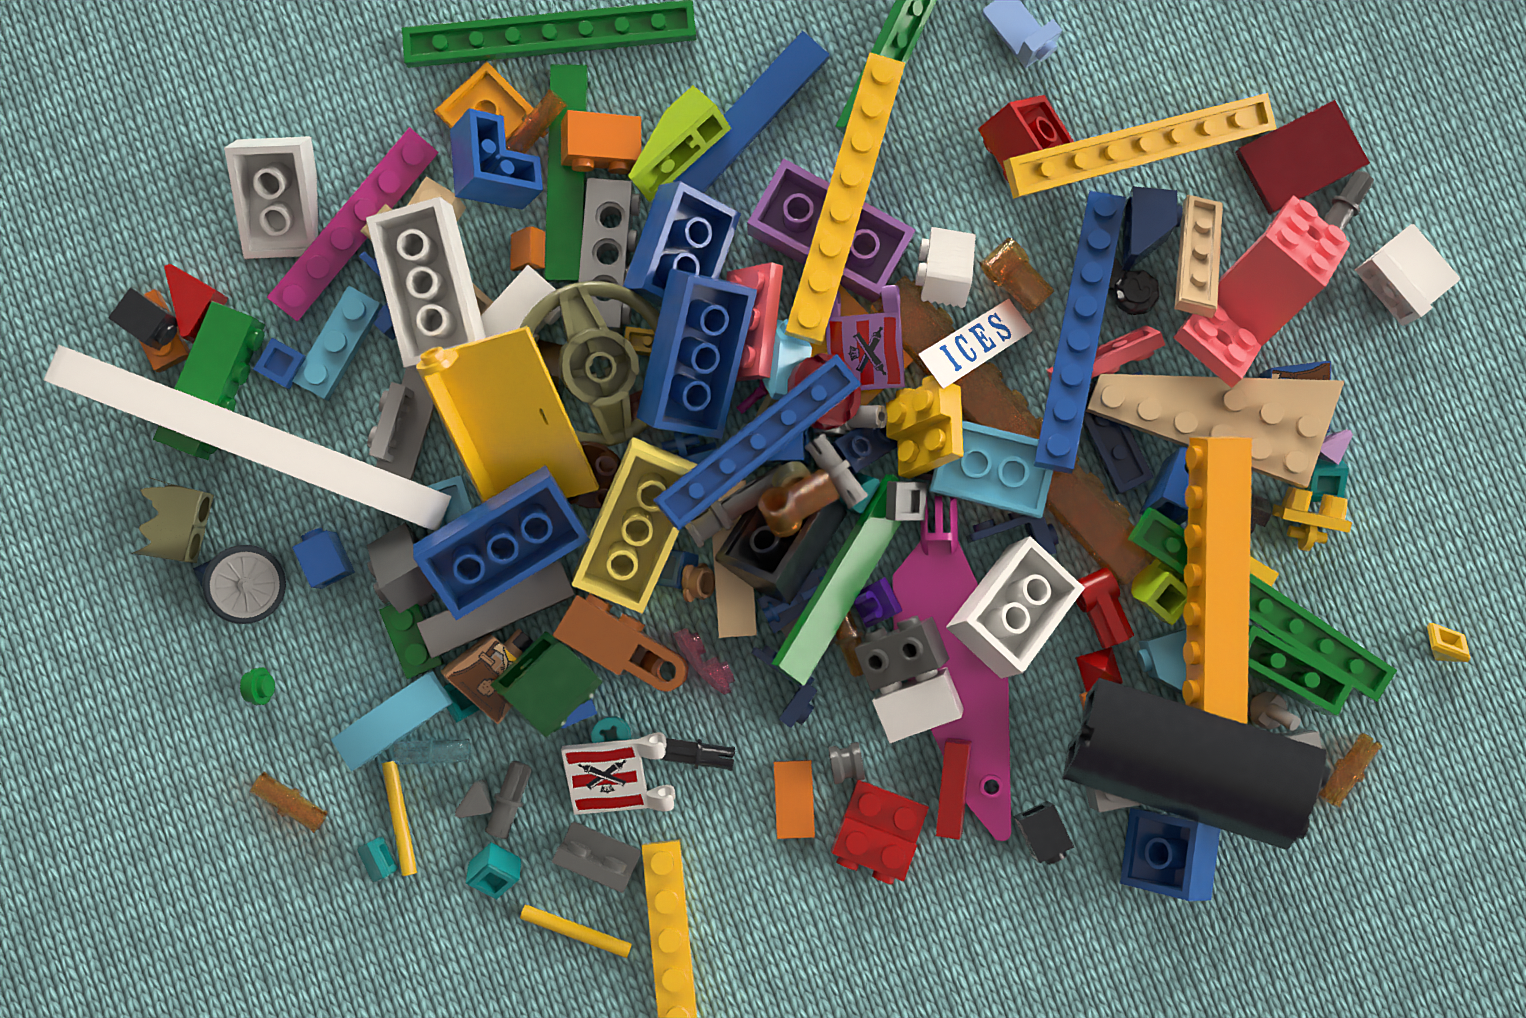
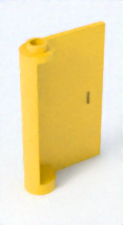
(493, 413)

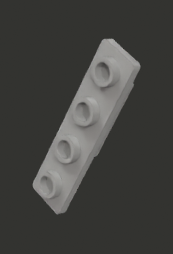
(401, 426)

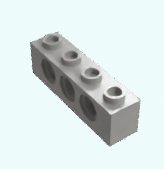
(603, 199)

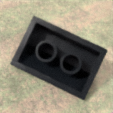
(777, 563)

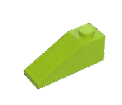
(678, 141)

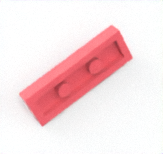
(1132, 346)

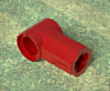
(1103, 608)

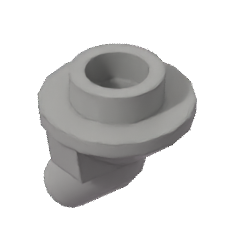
(1270, 711)

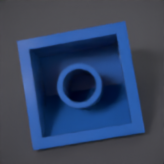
(1170, 855)

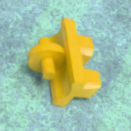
(1330, 516)

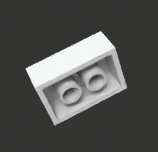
(1015, 608)

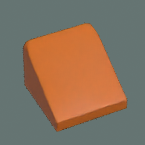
(527, 249)

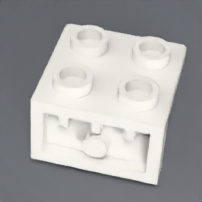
(1407, 275)

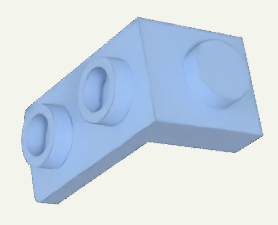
(1021, 31)

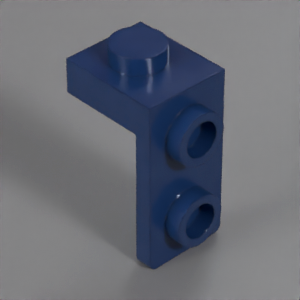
(863, 447)
(1038, 529)
(799, 706)

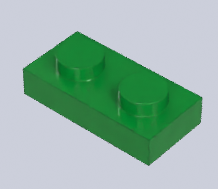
(408, 640)

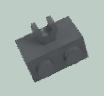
(397, 572)

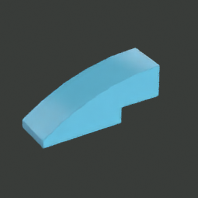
(391, 721)

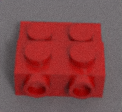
(879, 832)

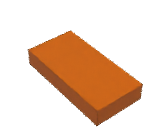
(794, 799)

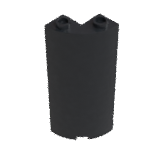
(1196, 764)

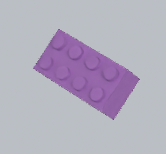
(789, 218)

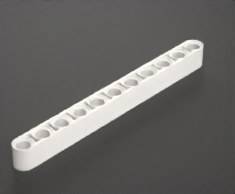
(247, 438)

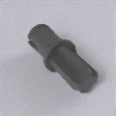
(1348, 201)
(508, 800)

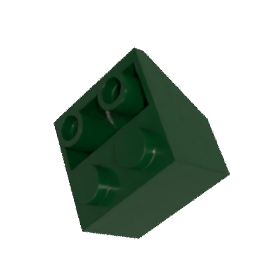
(546, 684)

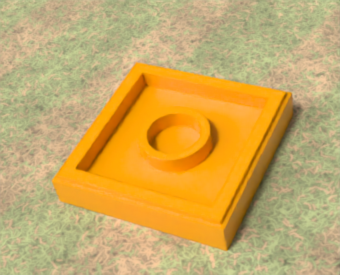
(487, 93)

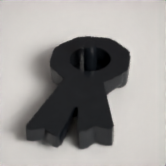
(1133, 290)

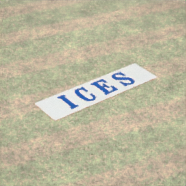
(975, 343)

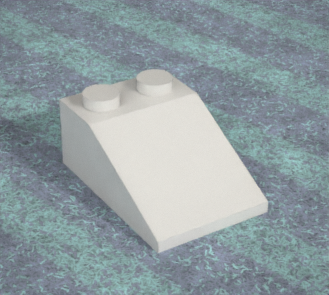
(274, 195)

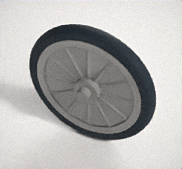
(244, 584)

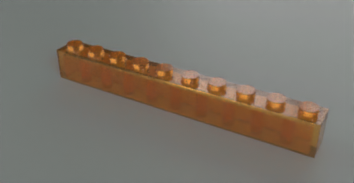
(985, 400)

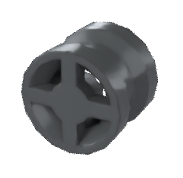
(846, 763)

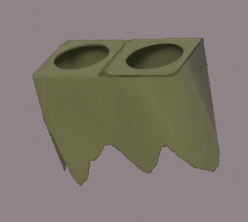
(179, 525)

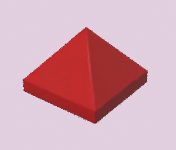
(1098, 665)

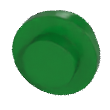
(257, 686)

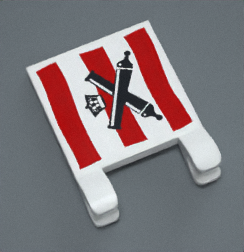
(612, 775)

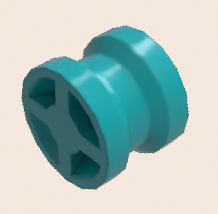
(619, 732)

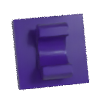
(877, 603)

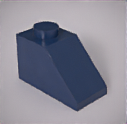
(1148, 222)

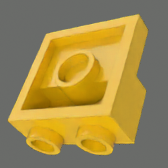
(925, 426)

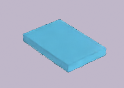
(995, 472)

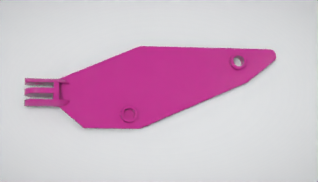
(937, 583)

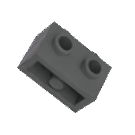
(901, 652)

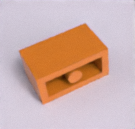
(600, 141)

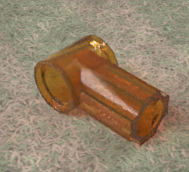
(1010, 268)
(787, 507)

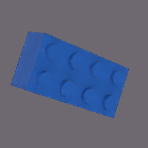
(696, 354)
(500, 543)

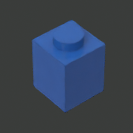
(323, 558)

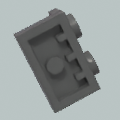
(597, 856)

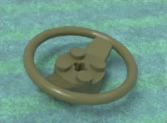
(588, 338)

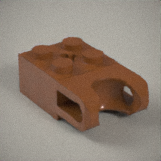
(618, 643)

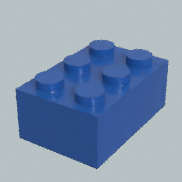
(683, 234)

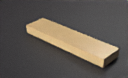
(1199, 256)

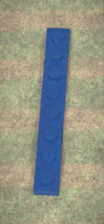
(1080, 333)

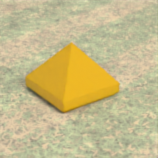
(1447, 644)

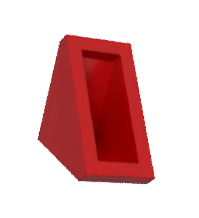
(190, 300)

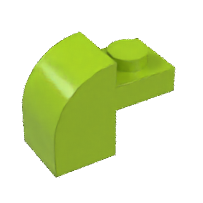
(1161, 591)

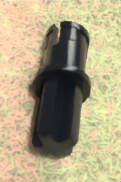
(699, 754)

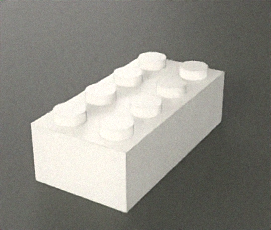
(425, 278)

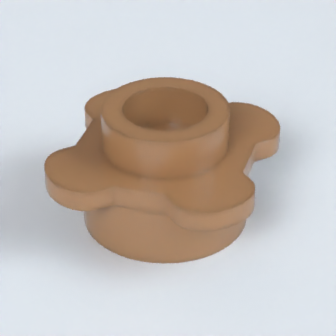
(697, 582)

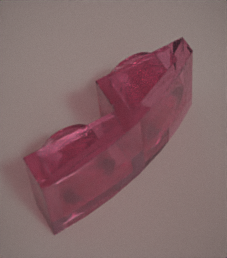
(712, 671)

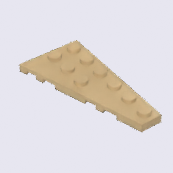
(1280, 415)

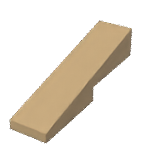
(733, 595)

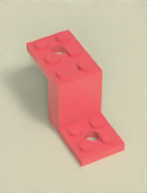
(1265, 290)

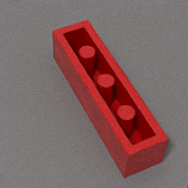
(953, 788)

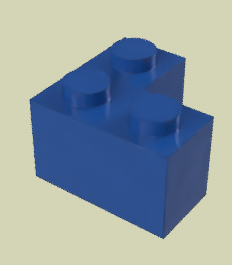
(486, 169)

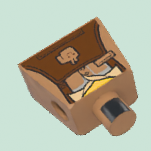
(482, 665)

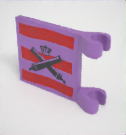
(870, 342)

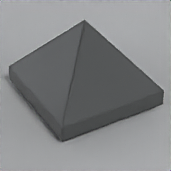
(476, 801)

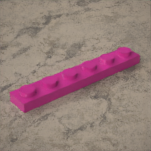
(342, 234)

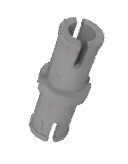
(837, 470)

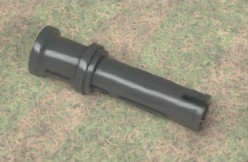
(723, 512)

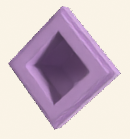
(1335, 446)

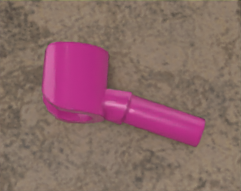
(758, 393)

